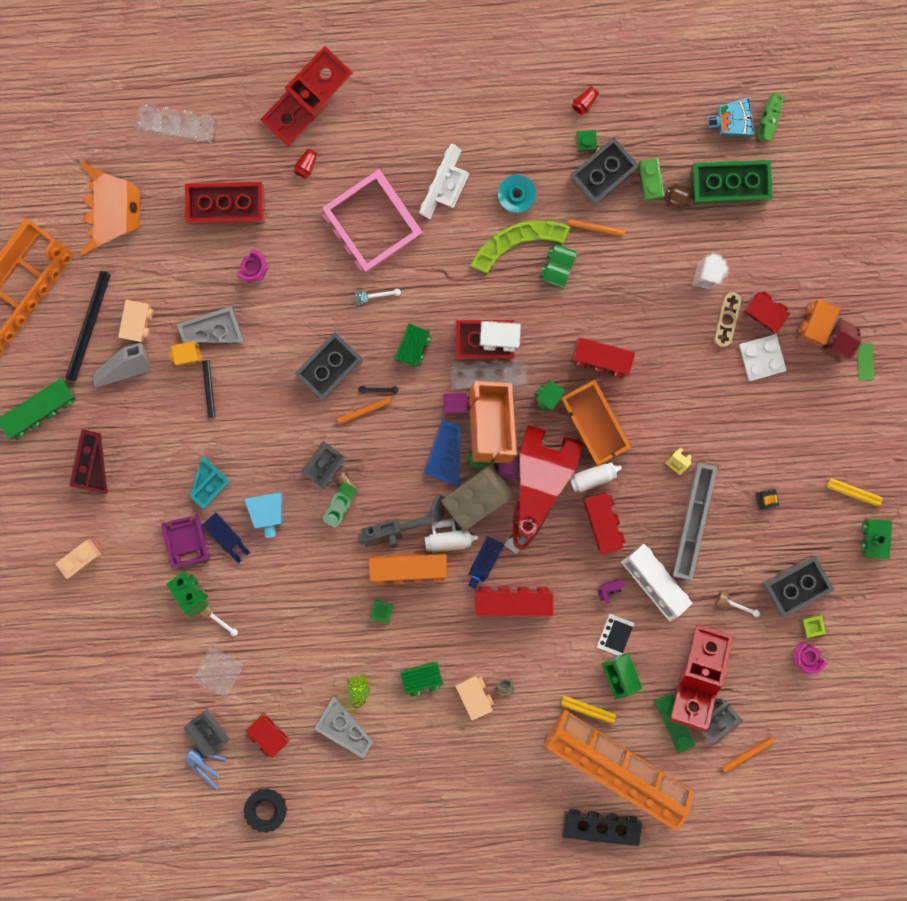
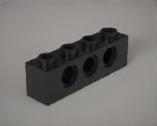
(630, 836)

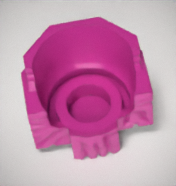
(253, 267)
(808, 658)

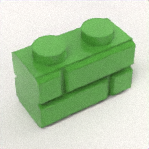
(650, 180)

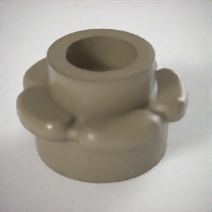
(505, 687)

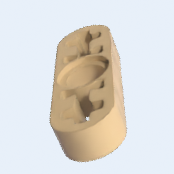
(736, 307)

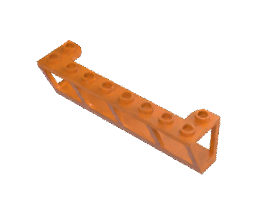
(13, 255)

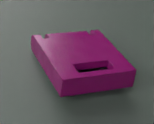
(183, 538)

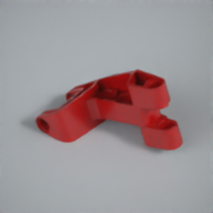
(542, 479)

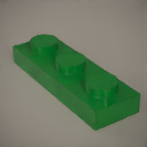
(679, 733)

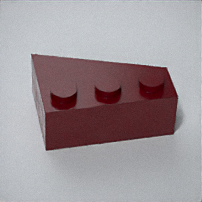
(843, 341)
(89, 463)

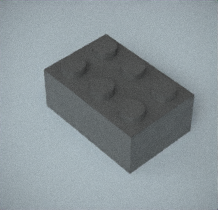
(603, 171)
(328, 366)
(797, 586)

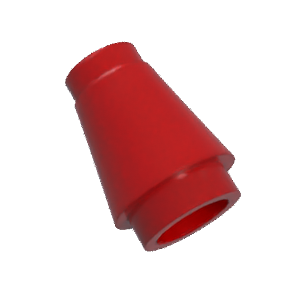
(584, 101)
(305, 164)

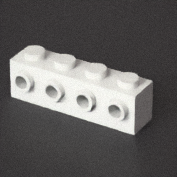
(710, 272)
(656, 582)

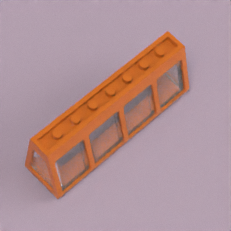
(620, 770)

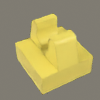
(678, 461)

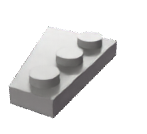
(212, 328)
(343, 729)

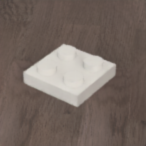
(762, 357)

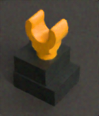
(767, 499)

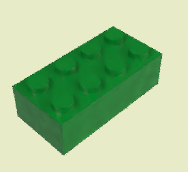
(732, 182)

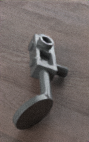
(393, 529)

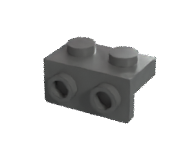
(323, 465)
(206, 733)

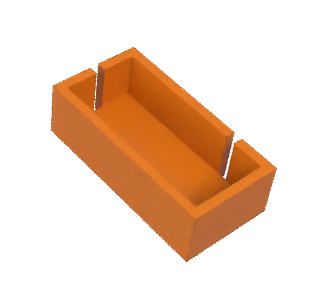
(492, 422)
(595, 422)
(408, 566)

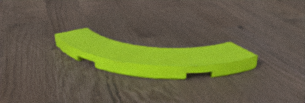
(516, 235)

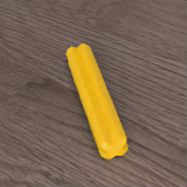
(854, 492)
(588, 709)

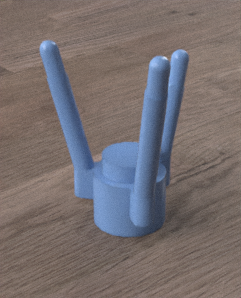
(195, 760)

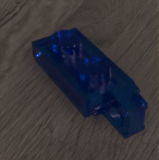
(484, 561)

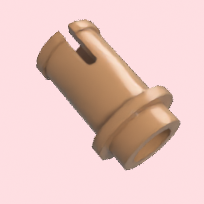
(345, 478)

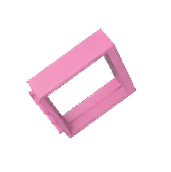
(350, 247)

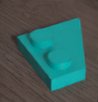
(207, 483)

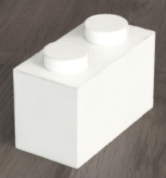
(500, 335)

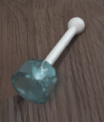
(362, 297)

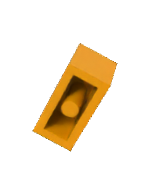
(185, 353)

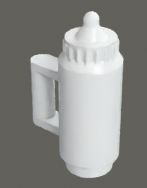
(594, 477)
(448, 540)

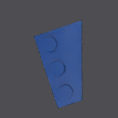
(445, 454)

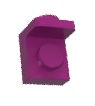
(612, 587)

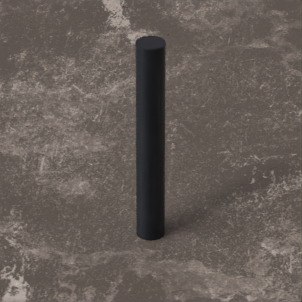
(208, 389)

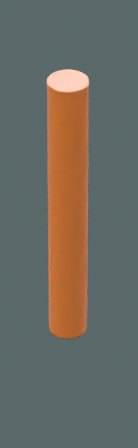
(596, 227)
(364, 410)
(747, 755)

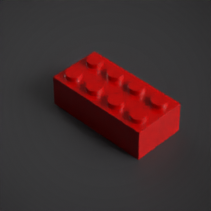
(224, 203)
(513, 602)

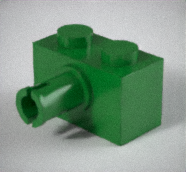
(876, 538)

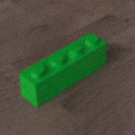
(36, 409)

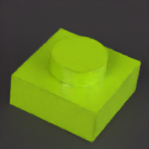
(813, 626)

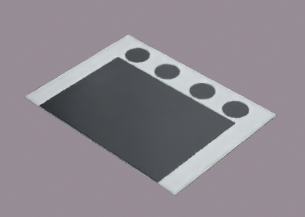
(615, 635)

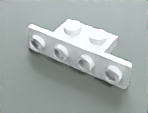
(447, 183)

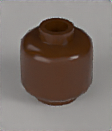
(678, 197)

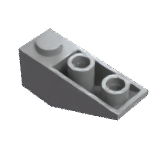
(124, 364)

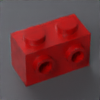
(767, 312)
(267, 735)

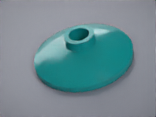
(517, 183)

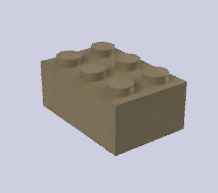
(477, 497)

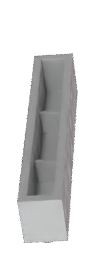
(694, 521)

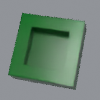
(586, 140)
(381, 611)

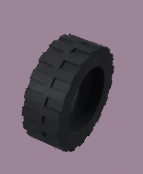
(260, 824)

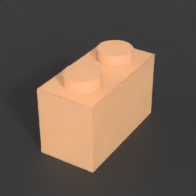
(135, 321)
(78, 559)
(474, 697)

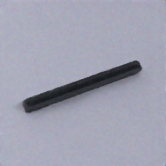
(88, 326)

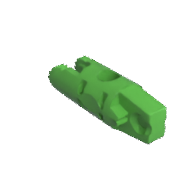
(770, 117)

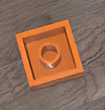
(818, 322)

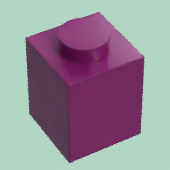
(456, 403)
(508, 470)

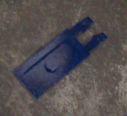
(225, 536)

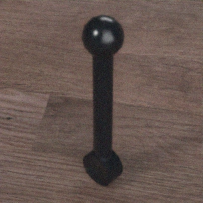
(362, 389)

